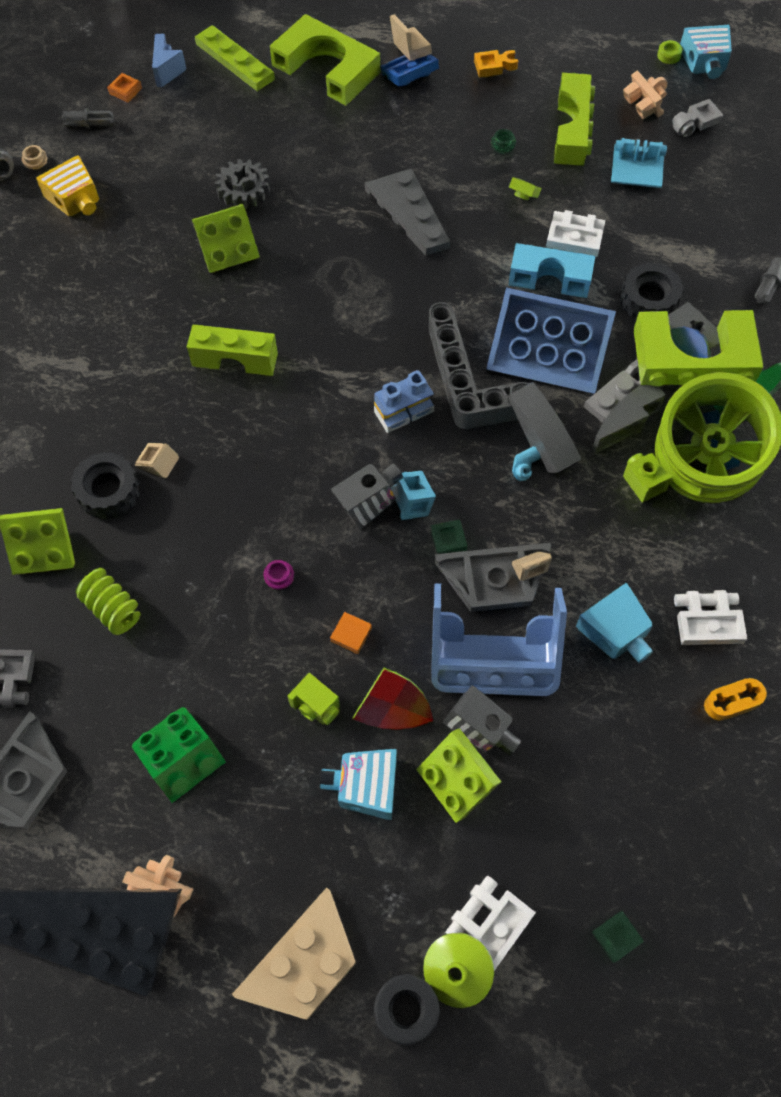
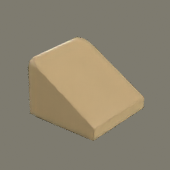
(157, 459)
(532, 565)

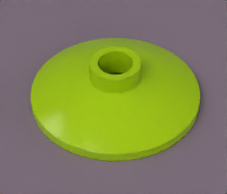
(470, 958)

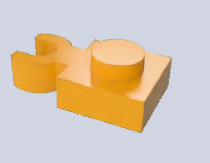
(491, 63)

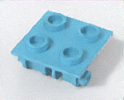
(638, 164)

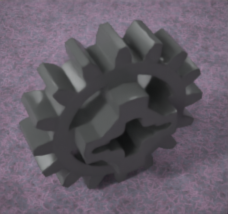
(242, 183)

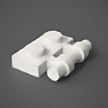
(575, 233)
(710, 627)
(502, 925)

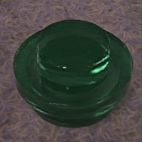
(503, 141)

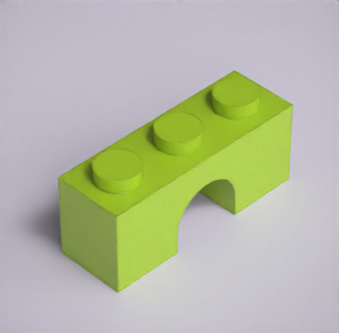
(253, 349)

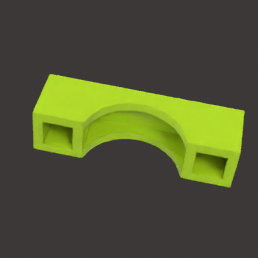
(572, 138)

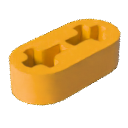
(737, 705)

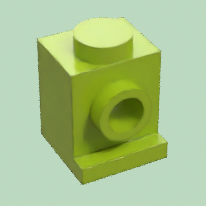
(646, 476)
(315, 700)

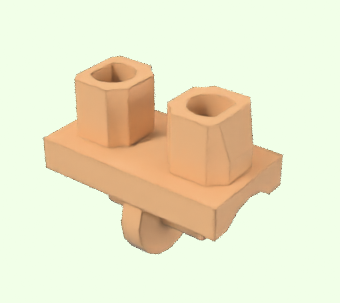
(649, 91)
(158, 877)

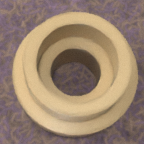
(34, 157)

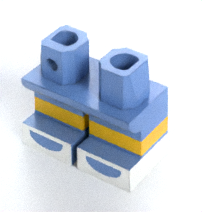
(403, 401)

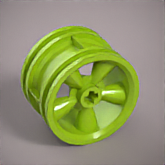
(742, 401)

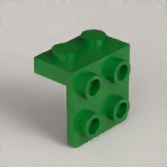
(177, 754)

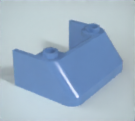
(498, 663)

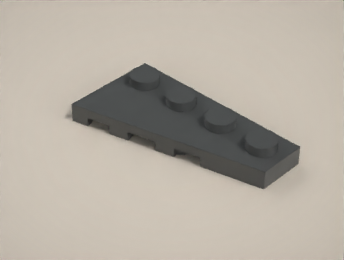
(410, 208)

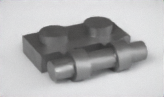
(15, 669)

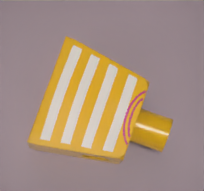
(70, 187)

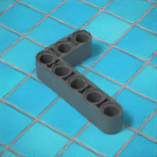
(450, 350)

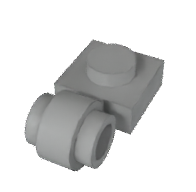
(701, 115)

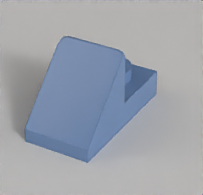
(166, 62)

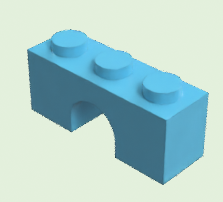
(570, 268)

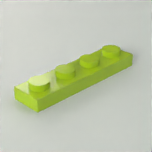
(234, 58)

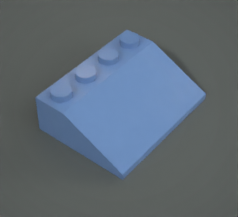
(550, 340)

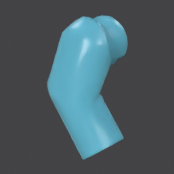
(522, 463)

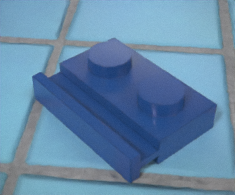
(403, 71)

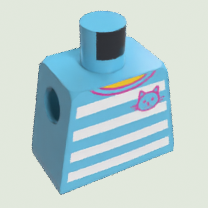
(707, 49)
(364, 782)

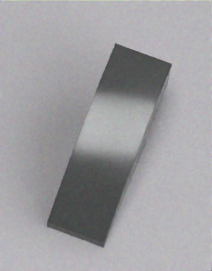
(629, 416)
(543, 428)

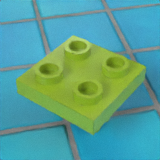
(226, 238)
(37, 541)
(458, 775)

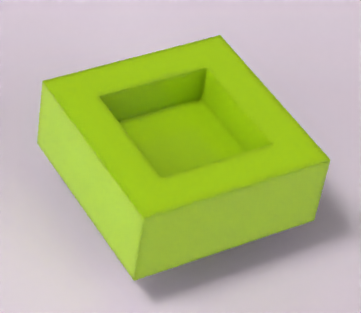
(524, 189)

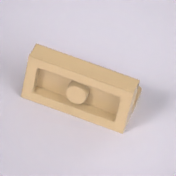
(409, 40)

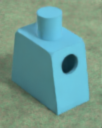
(618, 625)

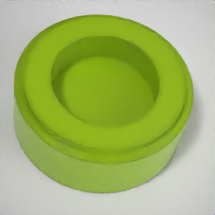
(670, 52)

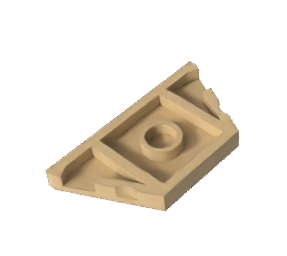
(302, 964)

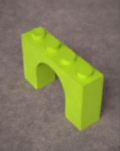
(313, 38)
(665, 364)

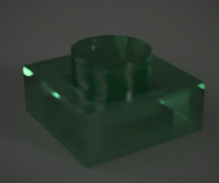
(448, 537)
(617, 936)

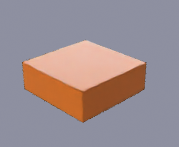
(124, 87)
(351, 633)

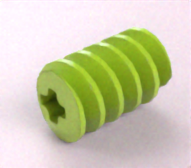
(108, 601)

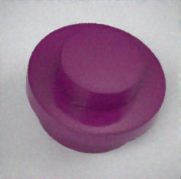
(278, 574)

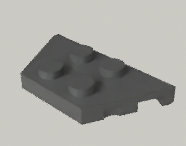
(487, 576)
(27, 774)

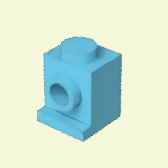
(413, 495)

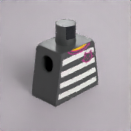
(367, 493)
(473, 714)

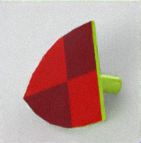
(394, 703)

